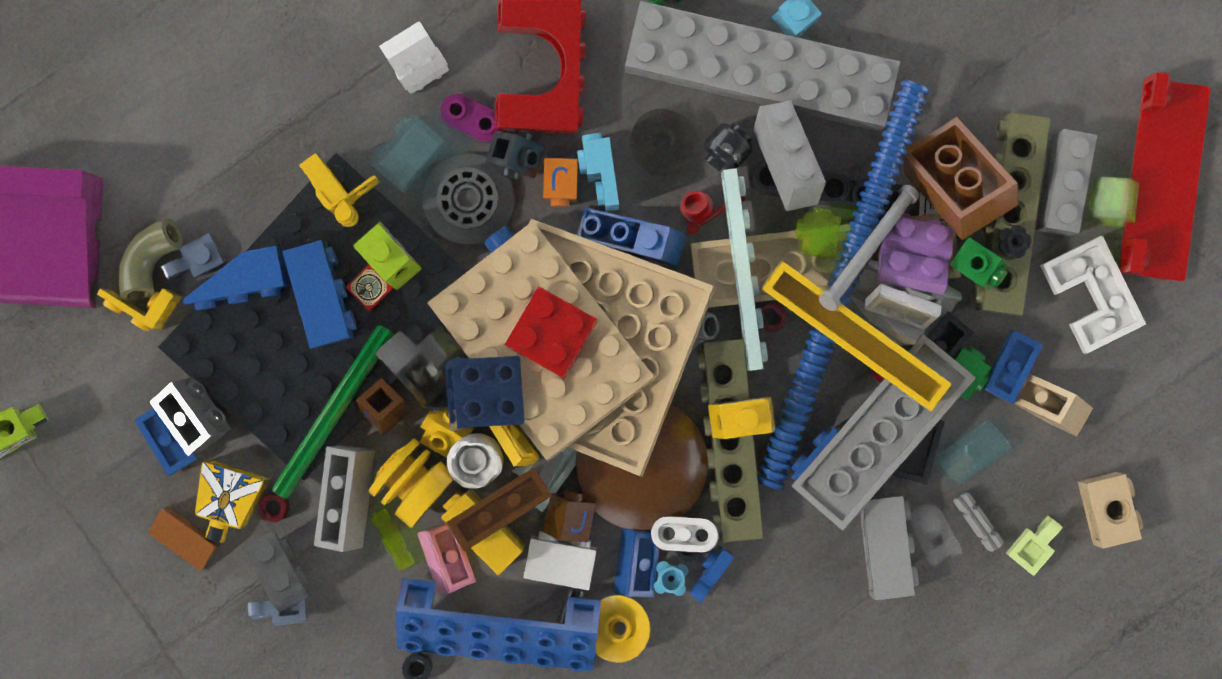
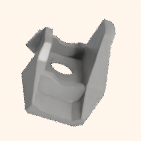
(902, 332)

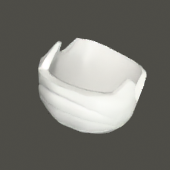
(475, 461)

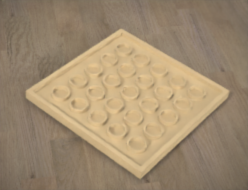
(658, 318)

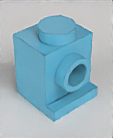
(796, 16)

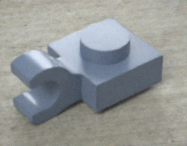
(198, 257)
(295, 614)

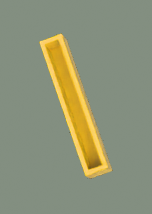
(857, 337)

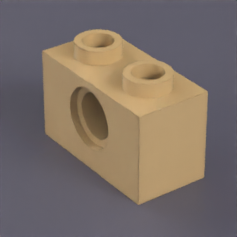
(1096, 496)

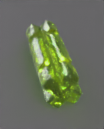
(392, 539)

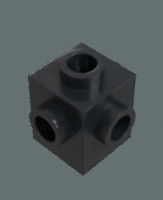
(515, 154)

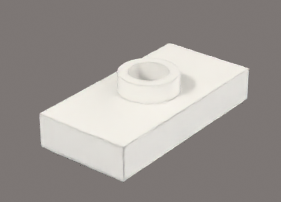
(902, 307)

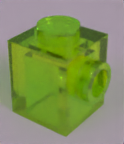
(1114, 201)
(818, 233)

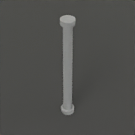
(831, 298)

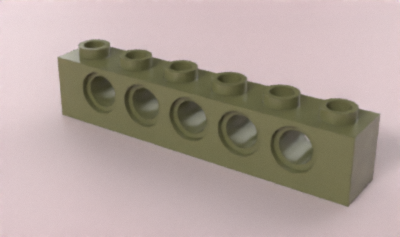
(1033, 134)
(748, 523)

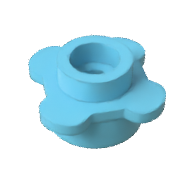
(677, 585)

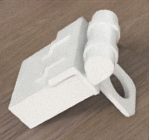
(414, 58)

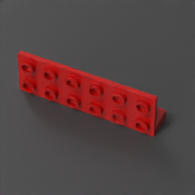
(1168, 177)

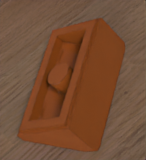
(183, 538)

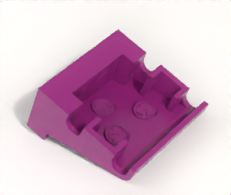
(49, 236)

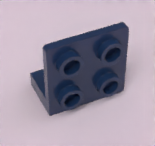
(484, 392)

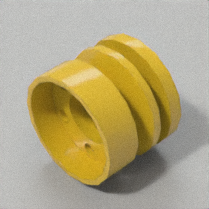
(411, 482)

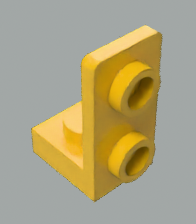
(160, 308)

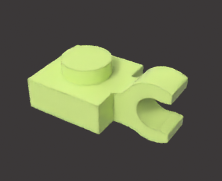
(1032, 549)

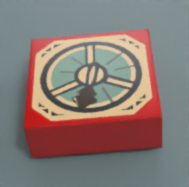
(369, 288)

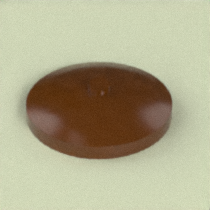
(667, 486)

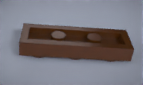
(498, 509)

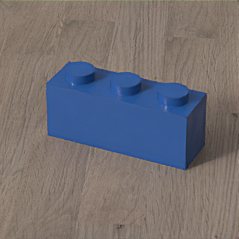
(319, 294)

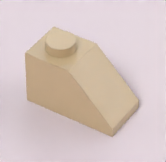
(1053, 404)

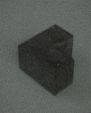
(421, 366)

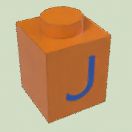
(560, 181)

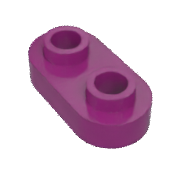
(470, 118)

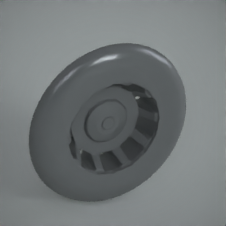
(467, 199)

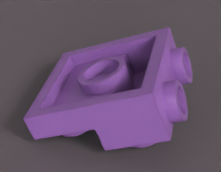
(916, 254)

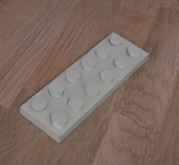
(877, 440)

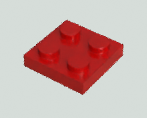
(551, 332)

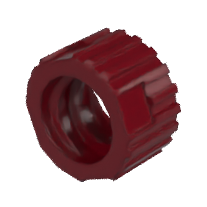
(782, 317)
(263, 512)

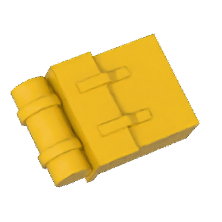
(332, 193)

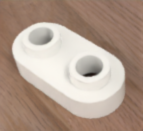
(685, 534)

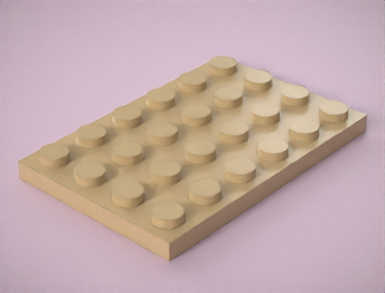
(486, 306)

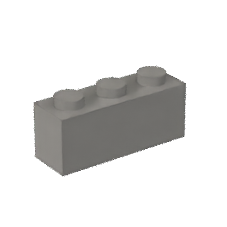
(789, 155)
(1066, 182)
(344, 498)
(888, 547)

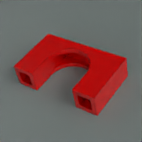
(560, 25)

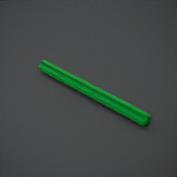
(331, 413)

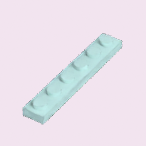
(742, 255)

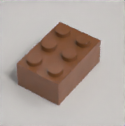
(960, 178)

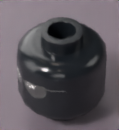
(727, 147)

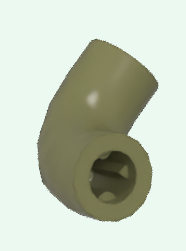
(142, 256)

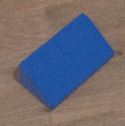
(636, 564)

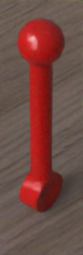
(693, 228)

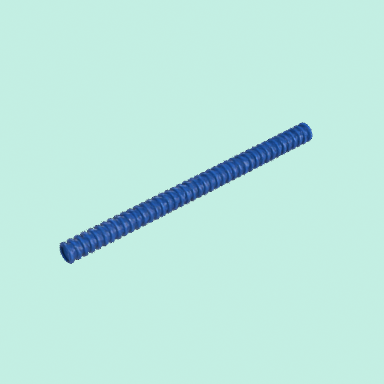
(865, 221)

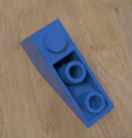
(633, 236)
(247, 274)

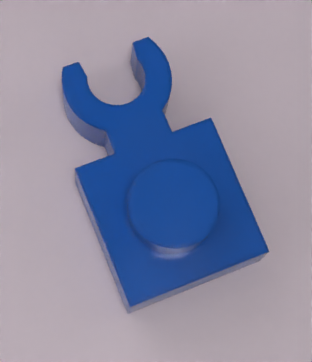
(714, 565)

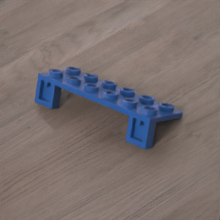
(494, 637)

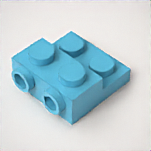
(598, 165)

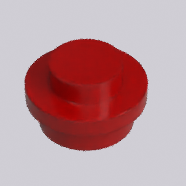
(696, 207)

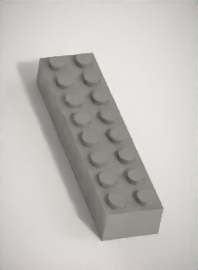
(761, 66)

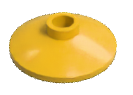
(626, 646)

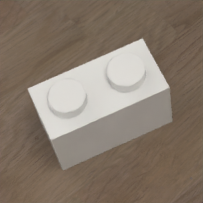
(560, 561)

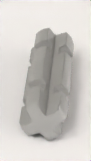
(978, 521)

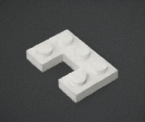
(1116, 306)

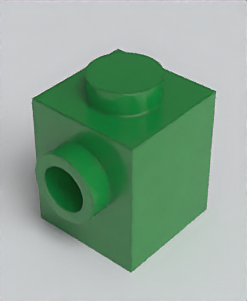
(980, 264)
(973, 362)

